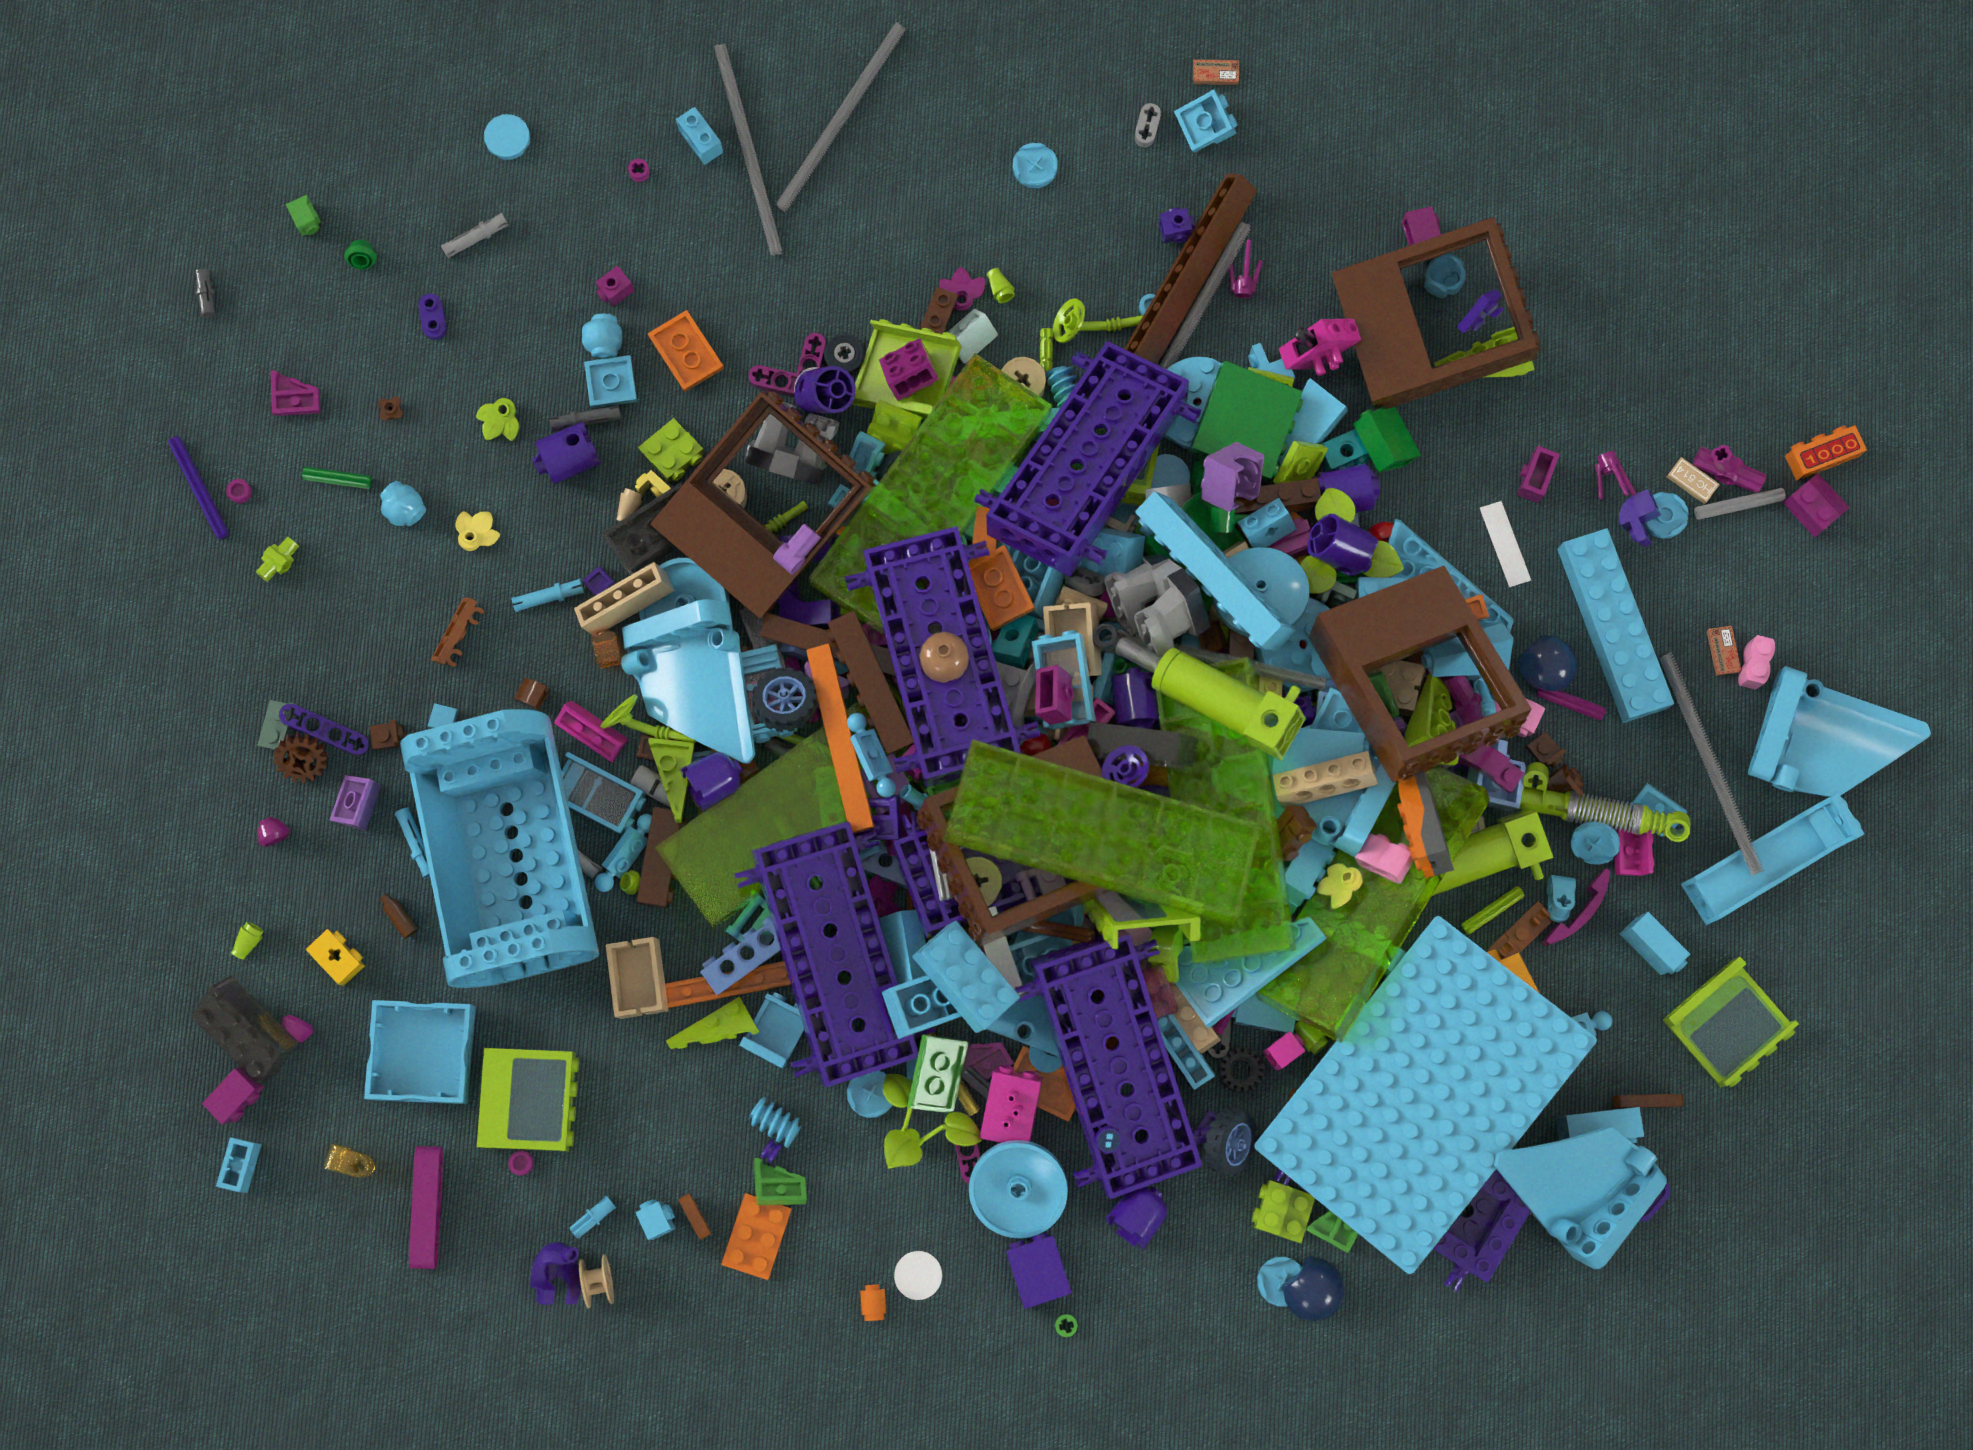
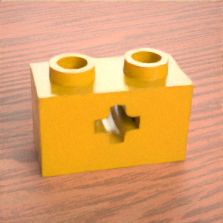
(323, 952)

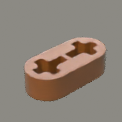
(694, 1216)

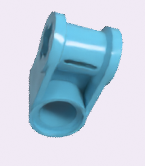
(1560, 897)

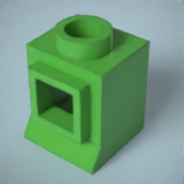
(304, 215)

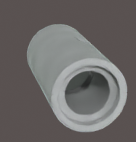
(650, 783)

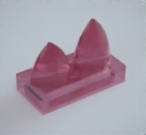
(1160, 992)

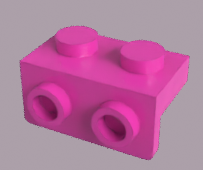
(1634, 854)

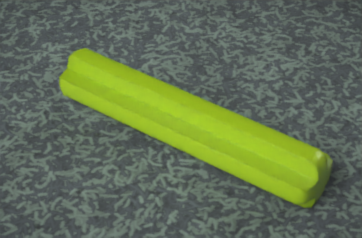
(1492, 910)

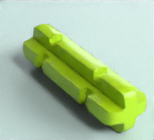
(1046, 348)

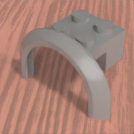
(1017, 689)

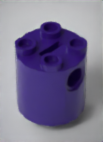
(825, 390)
(566, 453)
(1354, 481)
(1342, 545)
(1135, 700)

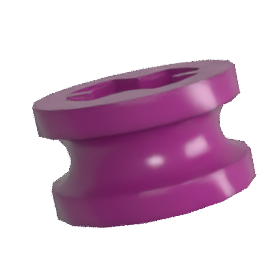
(638, 163)

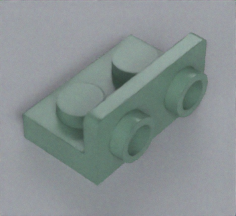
(1337, 595)
(273, 729)

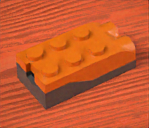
(1423, 826)

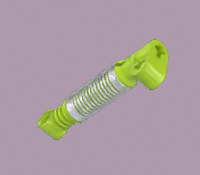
(1586, 809)

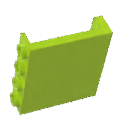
(887, 338)

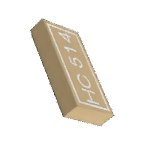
(1692, 480)

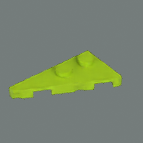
(669, 758)
(719, 1025)

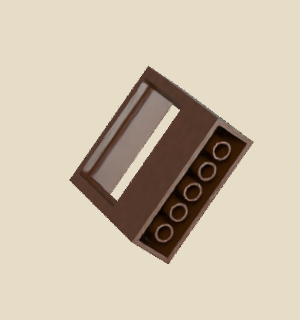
(1391, 341)
(727, 537)
(1395, 626)
(962, 884)

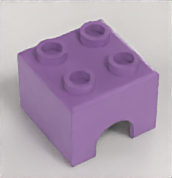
(1232, 474)

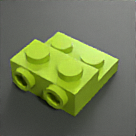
(893, 426)
(672, 451)
(1283, 1211)

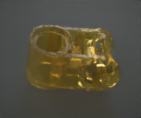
(345, 1161)

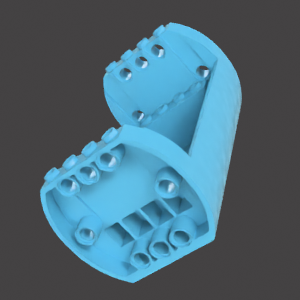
(460, 785)

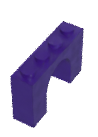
(809, 613)

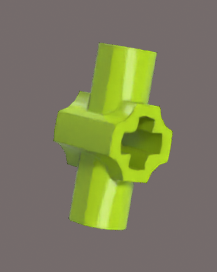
(277, 559)

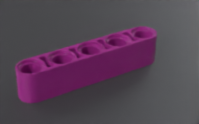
(426, 1207)

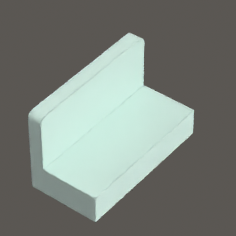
(973, 334)

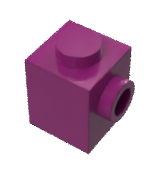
(614, 286)

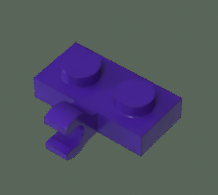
(1485, 306)

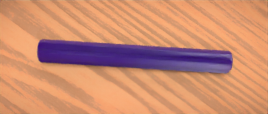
(198, 487)

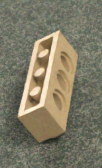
(1325, 779)

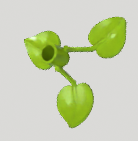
(1322, 576)
(903, 1145)

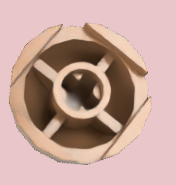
(944, 657)

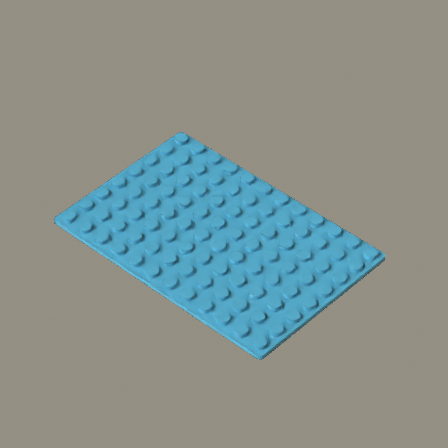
(1424, 1094)

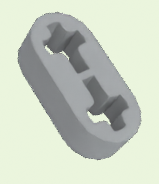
(1142, 124)

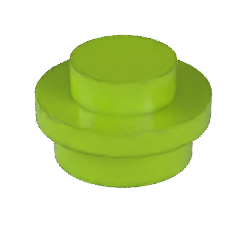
(630, 882)

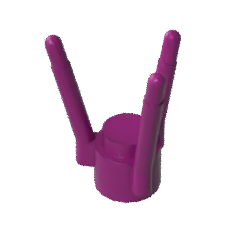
(1244, 286)
(1610, 464)

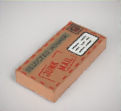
(1216, 72)
(1723, 650)

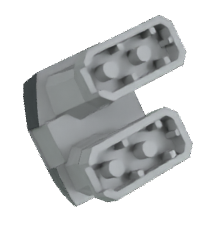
(800, 463)
(1176, 608)

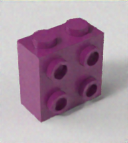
(908, 369)

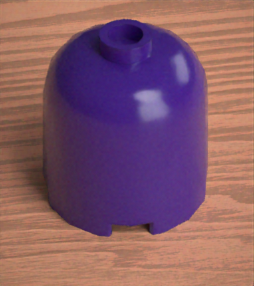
(712, 778)
(1138, 1215)

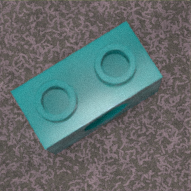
(1352, 442)
(1015, 652)

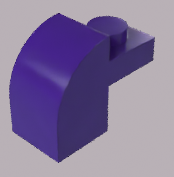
(1636, 512)

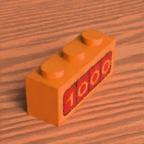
(1825, 452)

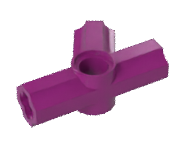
(1729, 468)
(1466, 699)

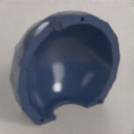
(1548, 664)
(1315, 1290)

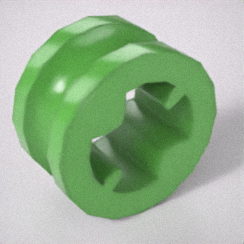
(1062, 1332)

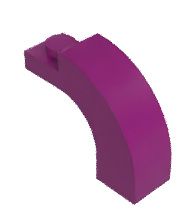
(1494, 766)

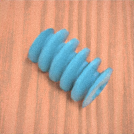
(1061, 383)
(775, 1122)

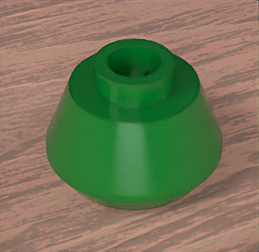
(360, 255)

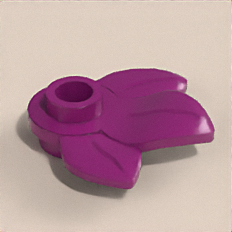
(964, 288)
(882, 896)

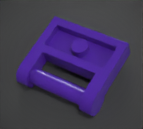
(886, 825)

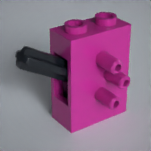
(1320, 345)
(1010, 1102)

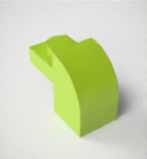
(1170, 946)

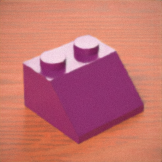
(1816, 505)

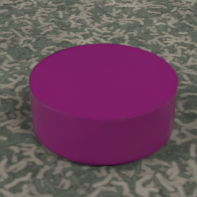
(239, 491)
(521, 1163)

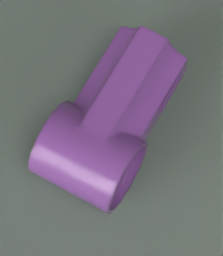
(792, 554)

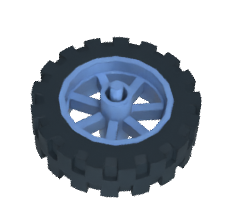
(783, 718)
(1231, 1142)

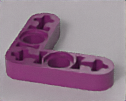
(776, 373)

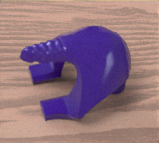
(552, 1262)

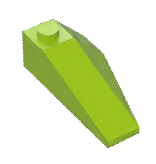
(1497, 339)
(1431, 714)

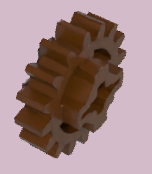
(300, 757)

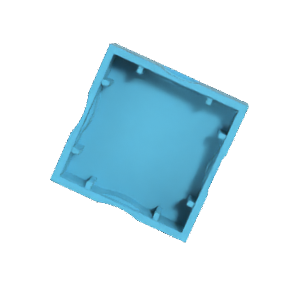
(420, 1052)

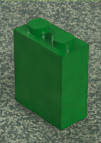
(1386, 439)

